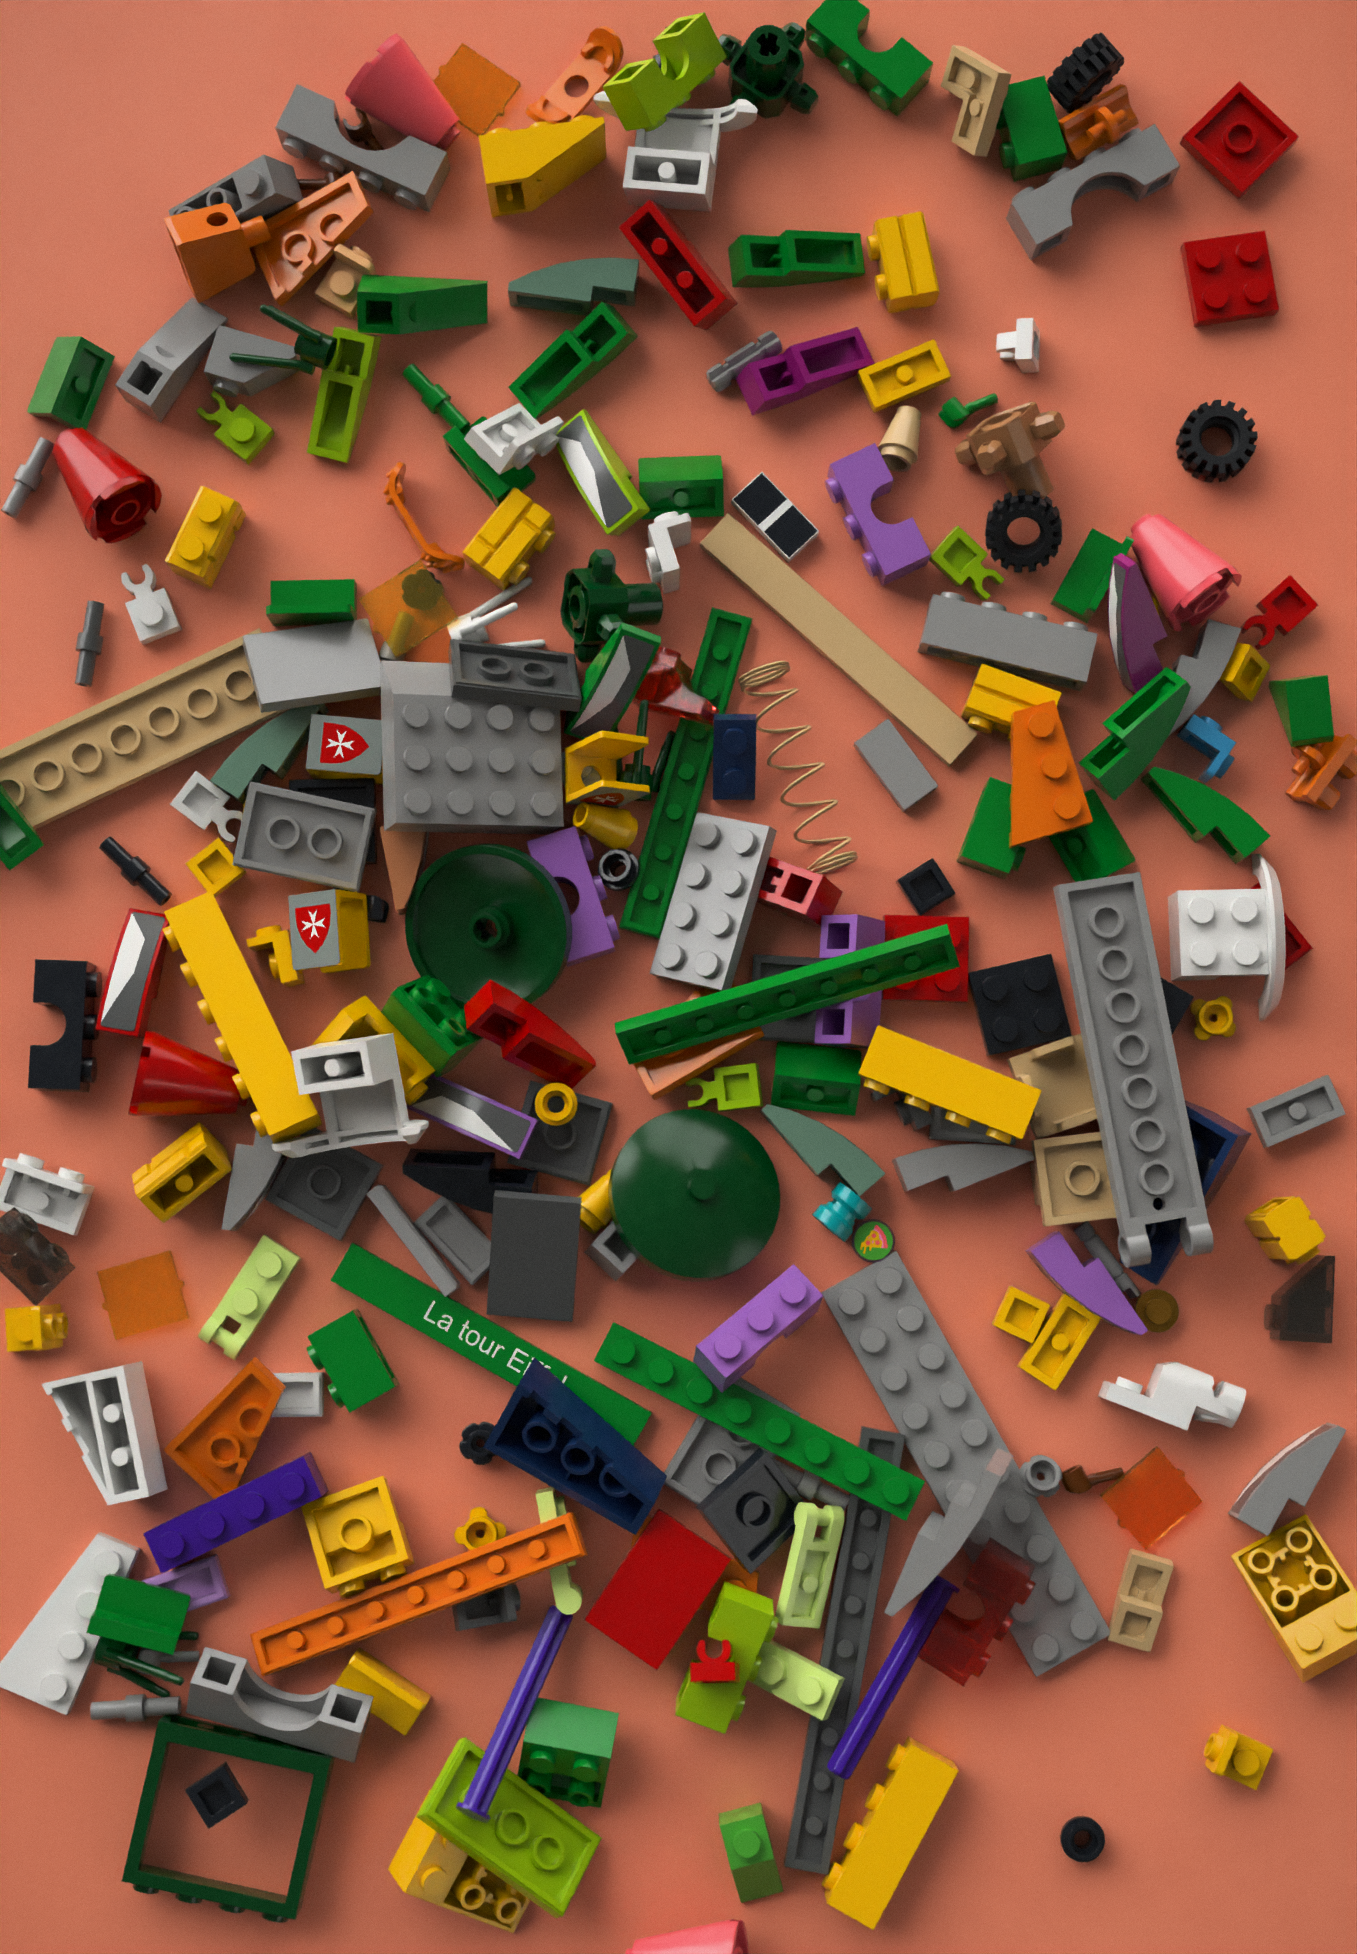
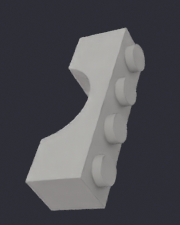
(1134, 167)
(407, 171)
(233, 1694)

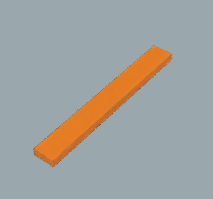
(418, 1594)

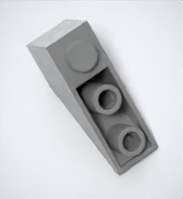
(254, 190)
(169, 359)

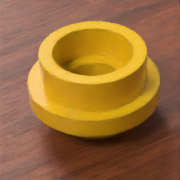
(552, 1090)

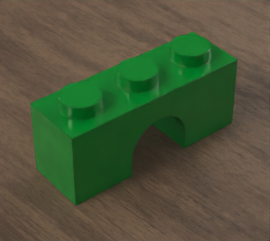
(888, 76)

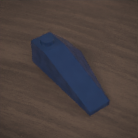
(1216, 1149)

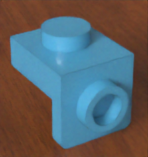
(1207, 737)

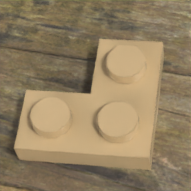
(983, 91)

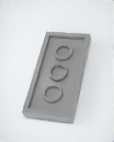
(713, 902)

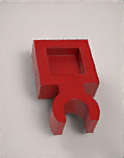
(1281, 610)

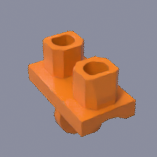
(1098, 122)
(1317, 767)

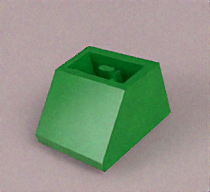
(431, 1023)
(568, 1751)

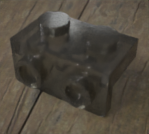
(30, 1258)

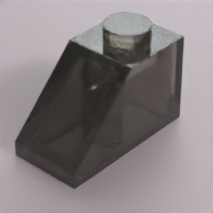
(1304, 1304)

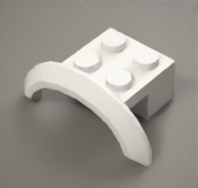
(680, 157)
(1231, 934)
(358, 1095)

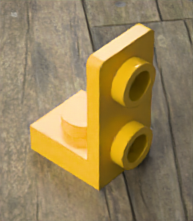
(35, 1327)

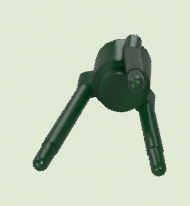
(313, 346)
(637, 772)
(121, 1657)

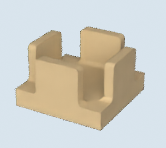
(1065, 1085)
(1071, 1179)

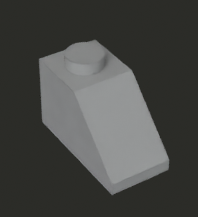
(247, 379)

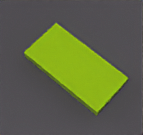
(527, 1838)

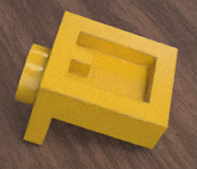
(281, 960)
(1237, 1756)

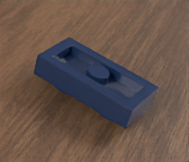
(734, 756)

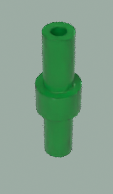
(435, 398)

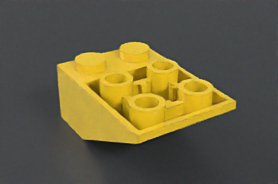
(538, 162)
(1302, 1596)
(450, 1878)

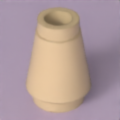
(901, 439)

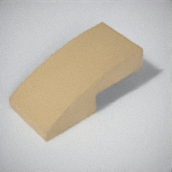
(1139, 1600)

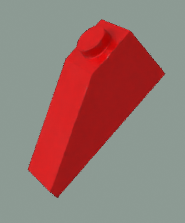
(797, 892)

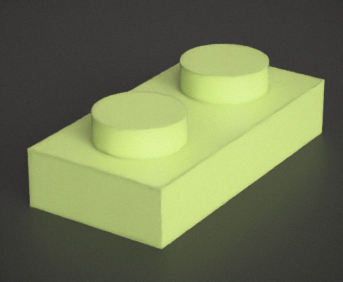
(798, 1680)

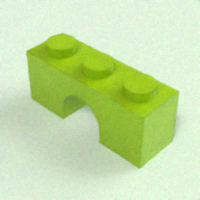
(646, 93)
(746, 1622)

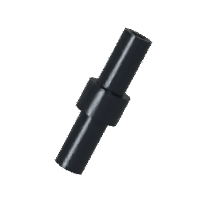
(135, 871)

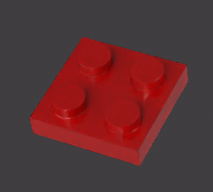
(1239, 140)
(1229, 278)
(946, 986)

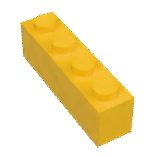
(948, 1083)
(889, 1832)

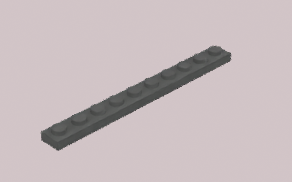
(845, 1654)

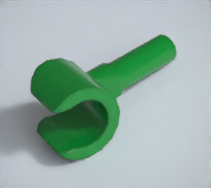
(954, 413)

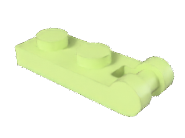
(250, 1295)
(809, 1565)
(566, 1593)

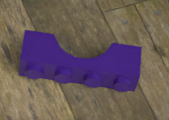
(236, 1512)

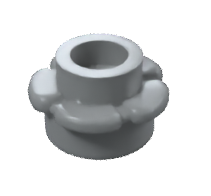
(1048, 1468)

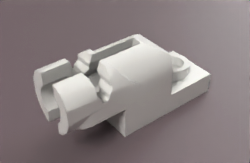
(1177, 1395)

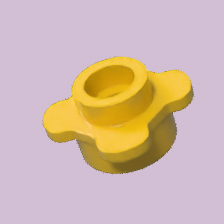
(1222, 1009)
(479, 1520)

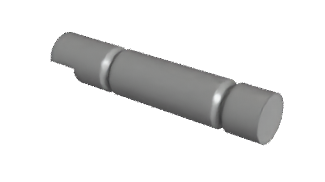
(1099, 1250)

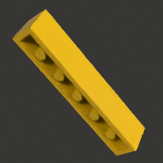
(242, 1018)

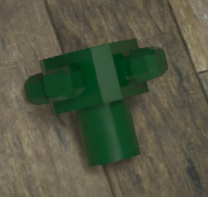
(769, 70)
(599, 601)

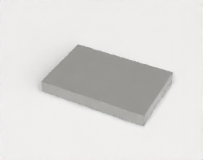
(313, 665)
(304, 837)
(711, 1454)

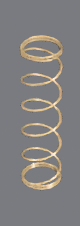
(748, 680)

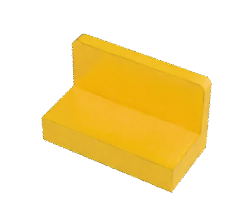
(395, 1697)

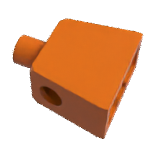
(215, 247)

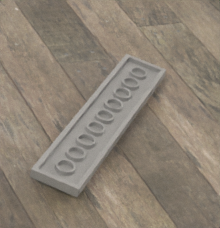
(954, 1443)

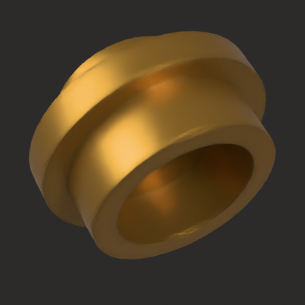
(1157, 1310)

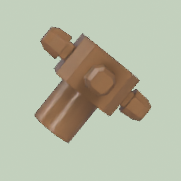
(1012, 445)

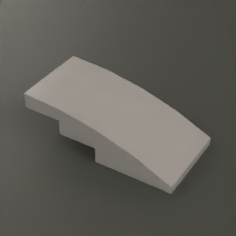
(943, 1536)

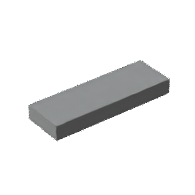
(414, 1239)

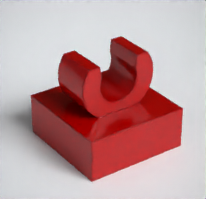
(714, 1669)

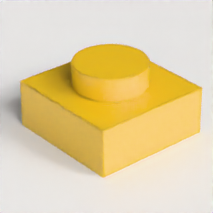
(1244, 672)
(215, 868)
(1020, 1314)

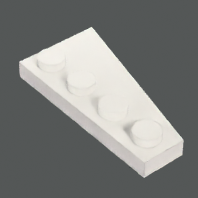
(54, 1649)

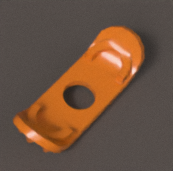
(594, 64)
(430, 552)

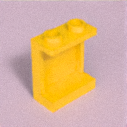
(366, 1020)

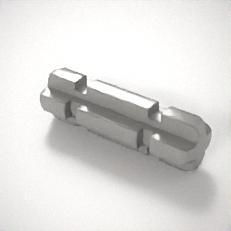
(721, 375)

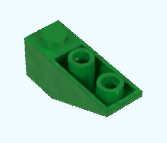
(419, 304)

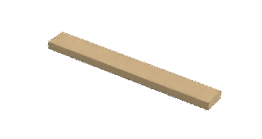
(838, 640)

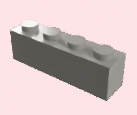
(1008, 641)

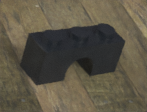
(67, 1062)

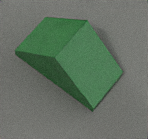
(1304, 708)

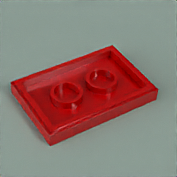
(657, 1588)

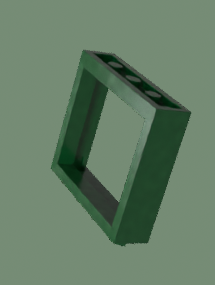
(240, 1744)

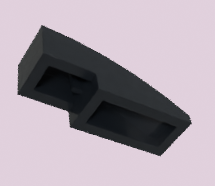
(466, 1176)

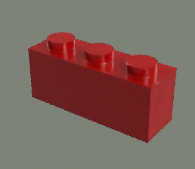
(678, 265)

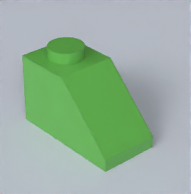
(750, 1852)

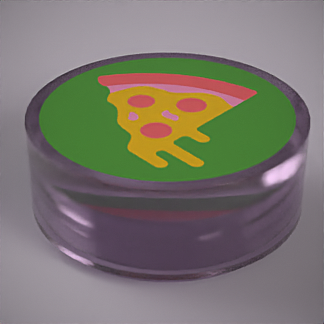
(872, 1240)

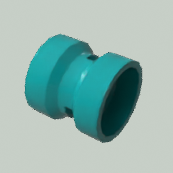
(842, 1211)

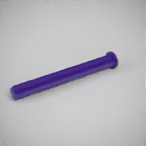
(890, 1677)
(515, 1715)

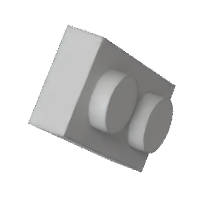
(1296, 1111)

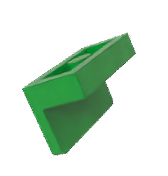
(71, 381)
(490, 482)
(682, 485)
(1089, 575)
(312, 602)
(1093, 849)
(816, 1078)
(139, 1614)

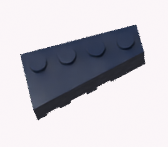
(575, 1450)

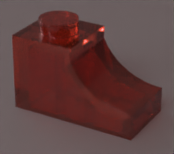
(670, 690)

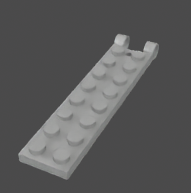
(1132, 1063)

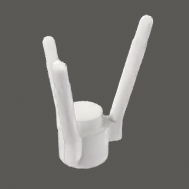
(472, 626)

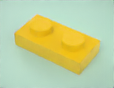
(904, 375)
(1059, 1342)

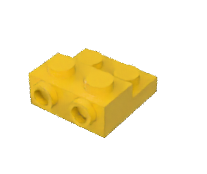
(357, 1537)

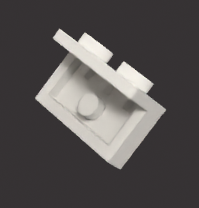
(513, 438)
(664, 535)
(44, 1195)

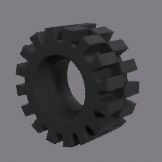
(1085, 72)
(1226, 419)
(1023, 506)

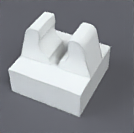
(1021, 345)

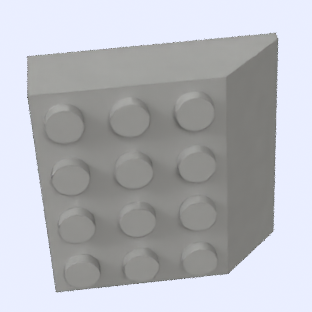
(465, 760)

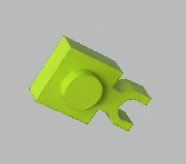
(239, 430)
(960, 560)
(733, 1088)

